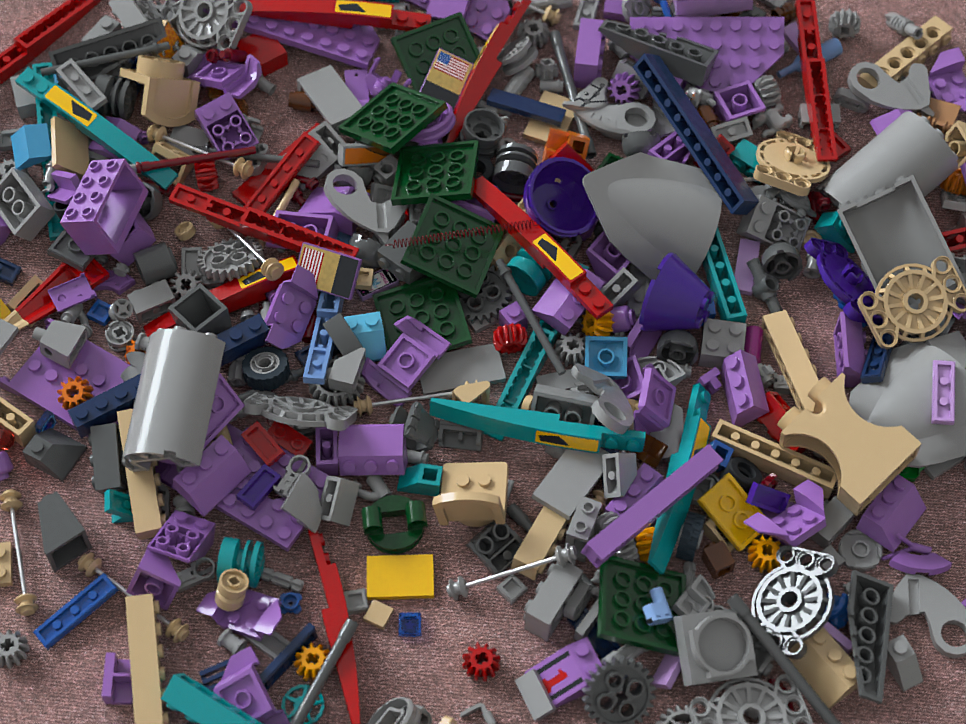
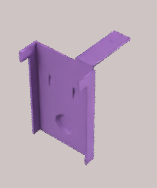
(71, 293)

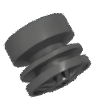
(120, 96)
(483, 126)
(513, 167)

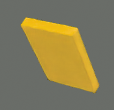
(728, 510)
(400, 577)

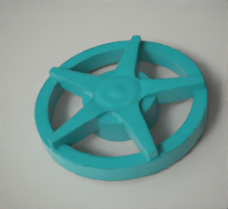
(297, 701)

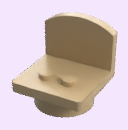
(167, 95)
(473, 493)

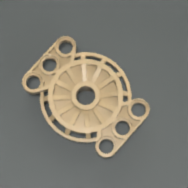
(789, 163)
(919, 285)

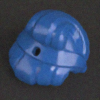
(839, 613)

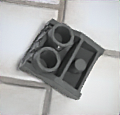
(496, 546)

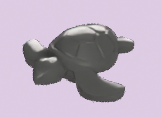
(791, 200)

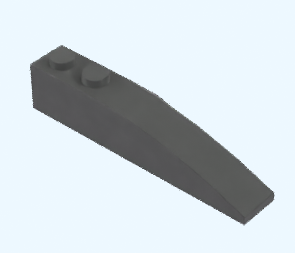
(117, 41)
(682, 56)
(869, 626)

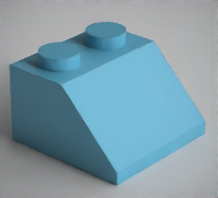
(370, 333)

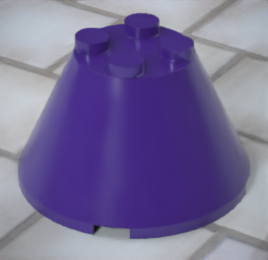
(675, 298)

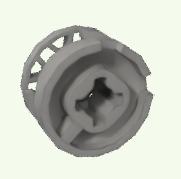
(120, 335)

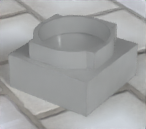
(714, 647)

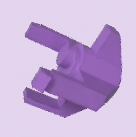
(377, 83)

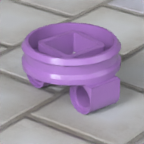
(437, 128)

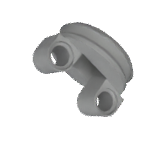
(401, 711)

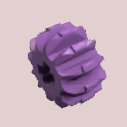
(629, 83)

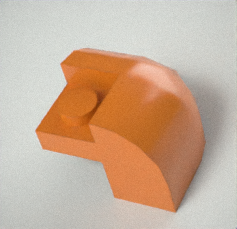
(557, 137)

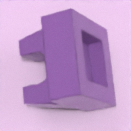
(710, 381)

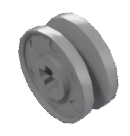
(517, 55)

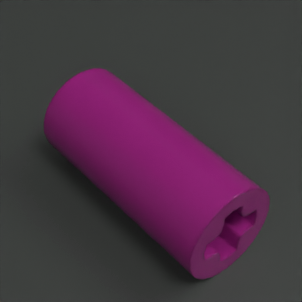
(754, 341)

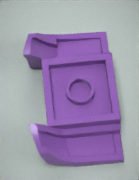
(229, 76)
(405, 360)

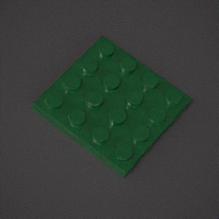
(419, 46)
(392, 118)
(436, 169)
(452, 262)
(428, 302)
(624, 592)

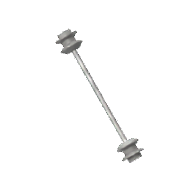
(562, 556)

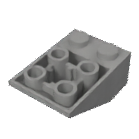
(326, 153)
(773, 223)

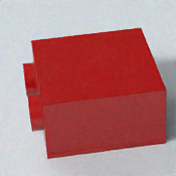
(266, 50)

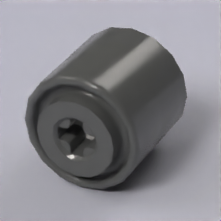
(155, 263)

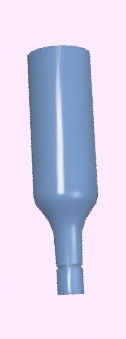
(830, 50)

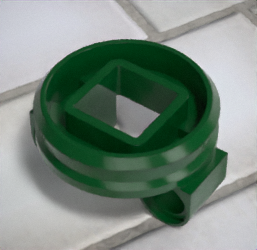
(389, 507)

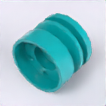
(528, 273)
(248, 560)

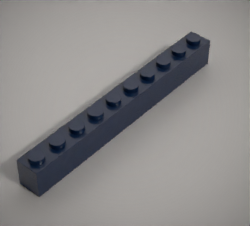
(696, 134)
(104, 407)

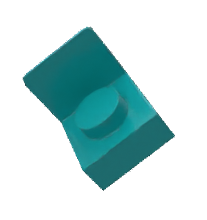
(118, 505)

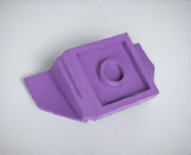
(948, 79)
(291, 309)
(654, 402)
(797, 521)
(254, 619)
(245, 689)

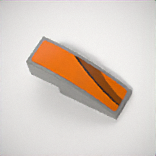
(359, 154)

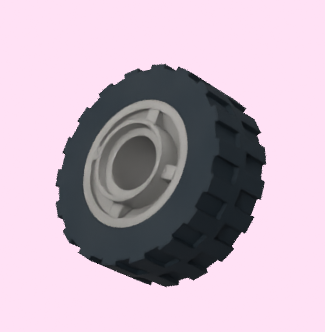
(265, 368)
(690, 536)

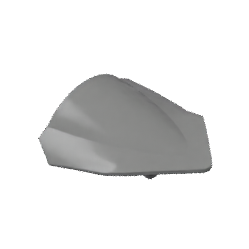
(654, 210)
(907, 401)

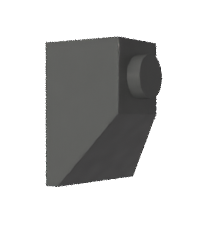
(53, 453)

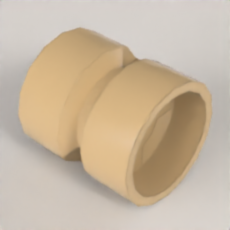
(231, 590)

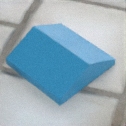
(31, 145)
(607, 355)

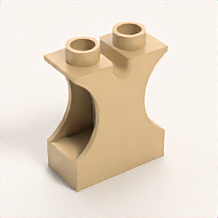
(859, 452)

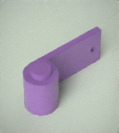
(358, 84)

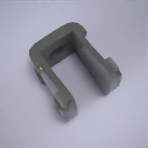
(419, 427)

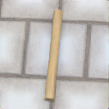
(285, 201)

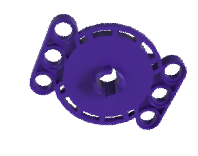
(842, 277)

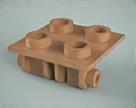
(944, 114)

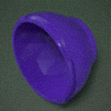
(572, 207)

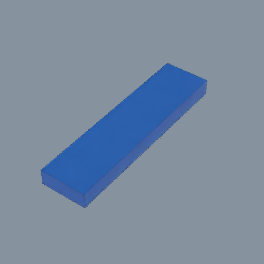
(75, 611)

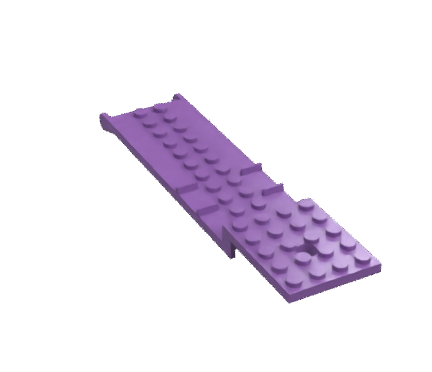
(42, 377)

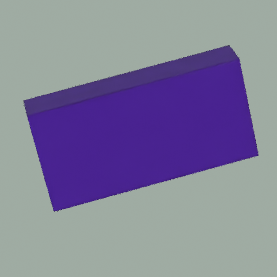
(258, 487)
(767, 498)

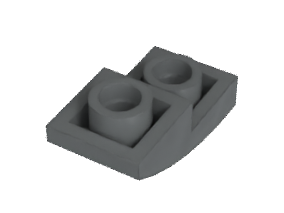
(342, 334)

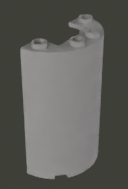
(902, 148)
(894, 231)
(173, 399)

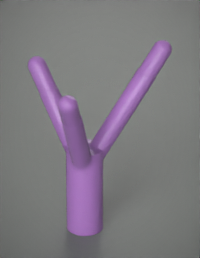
(911, 547)

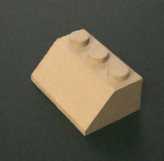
(826, 668)

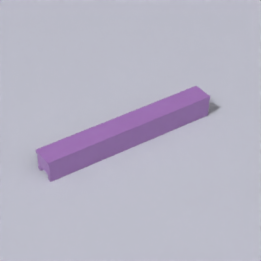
(651, 506)

